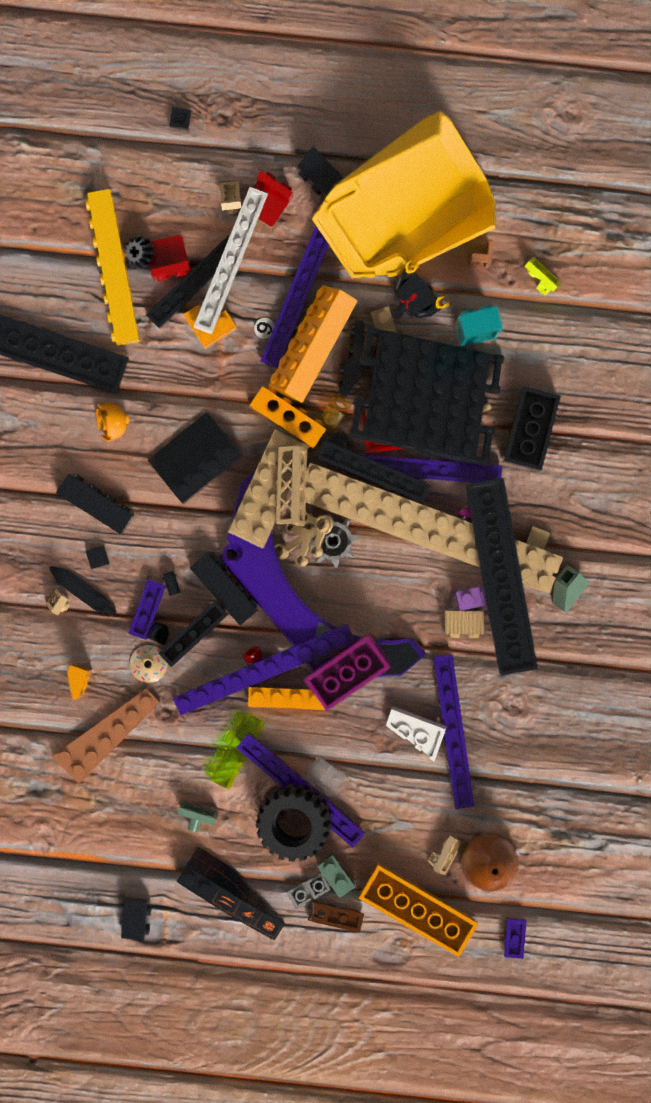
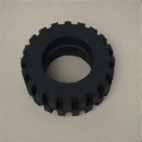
(282, 843)

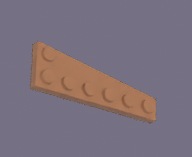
(94, 745)

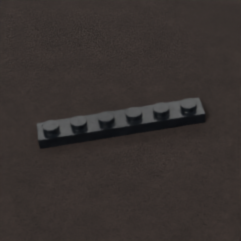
(187, 287)
(373, 471)

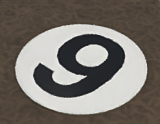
(264, 328)

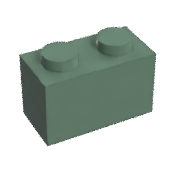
(336, 875)

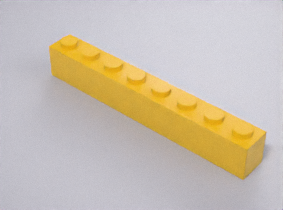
(113, 266)

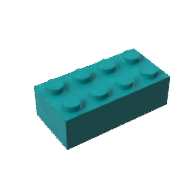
(478, 325)

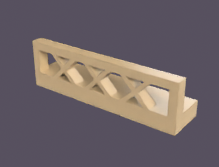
(298, 488)

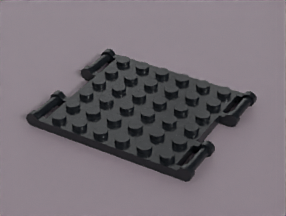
(426, 396)

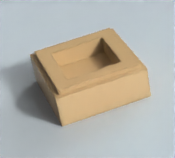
(538, 538)

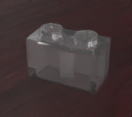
(326, 776)

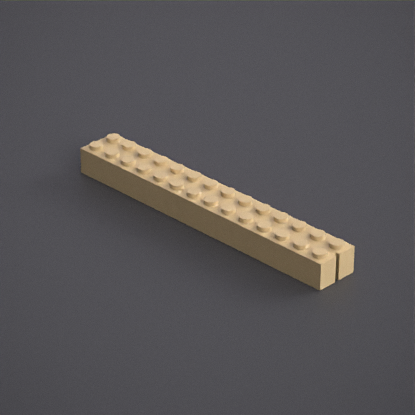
(417, 523)

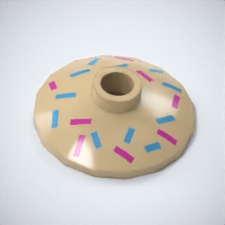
(138, 667)

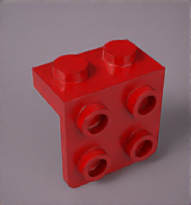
(277, 200)
(169, 258)

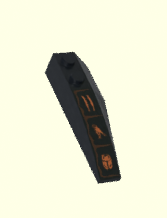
(228, 892)

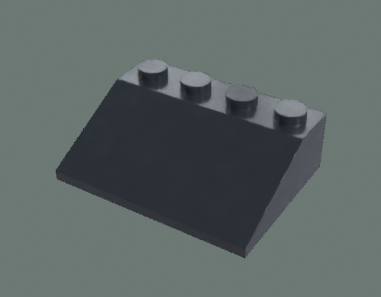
(195, 458)

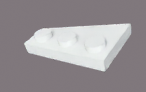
(420, 731)

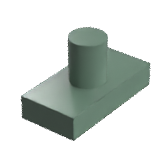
(197, 815)

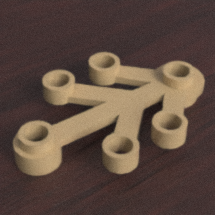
(322, 526)

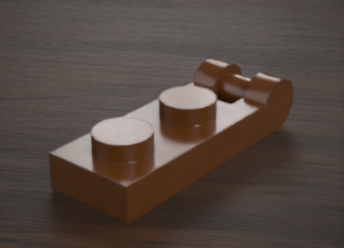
(336, 916)

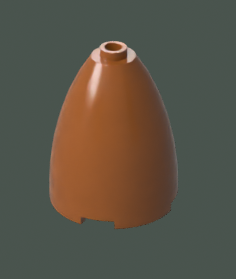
(489, 862)

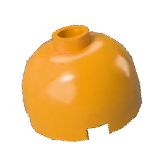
(111, 420)

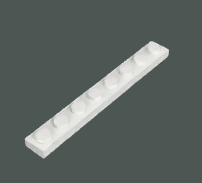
(230, 260)

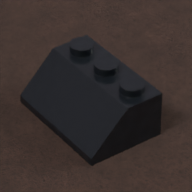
(318, 173)

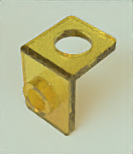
(333, 413)

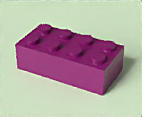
(348, 671)

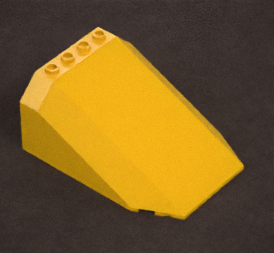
(408, 202)

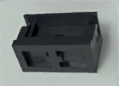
(135, 918)

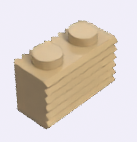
(463, 623)

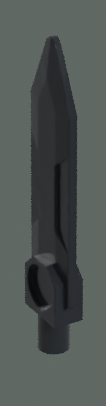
(82, 590)

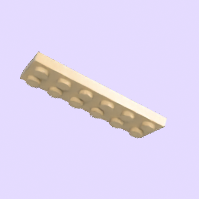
(259, 505)

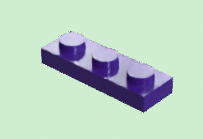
(147, 609)

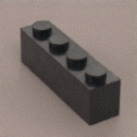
(95, 504)
(224, 589)
(193, 633)

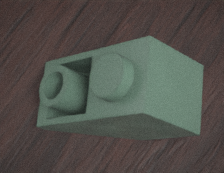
(568, 588)

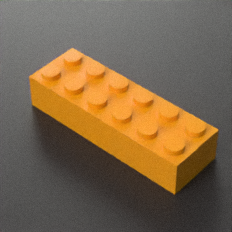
(312, 343)
(418, 909)

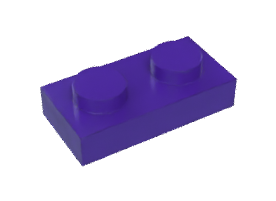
(515, 938)

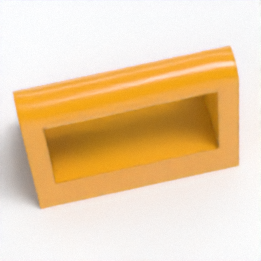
(78, 679)

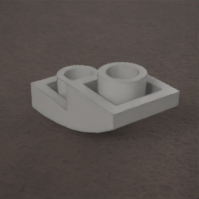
(308, 890)

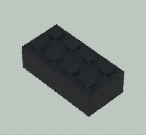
(531, 428)

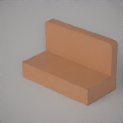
(482, 260)

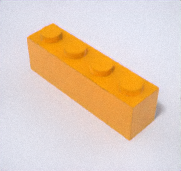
(283, 698)

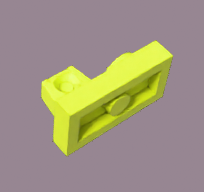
(548, 280)

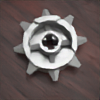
(344, 541)

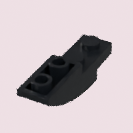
(351, 368)

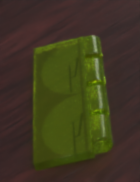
(230, 758)

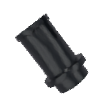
(171, 583)

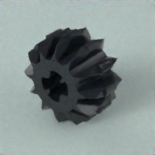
(139, 252)

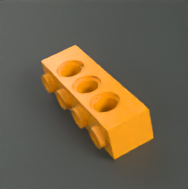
(261, 402)

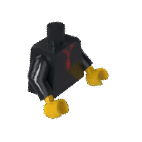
(415, 296)

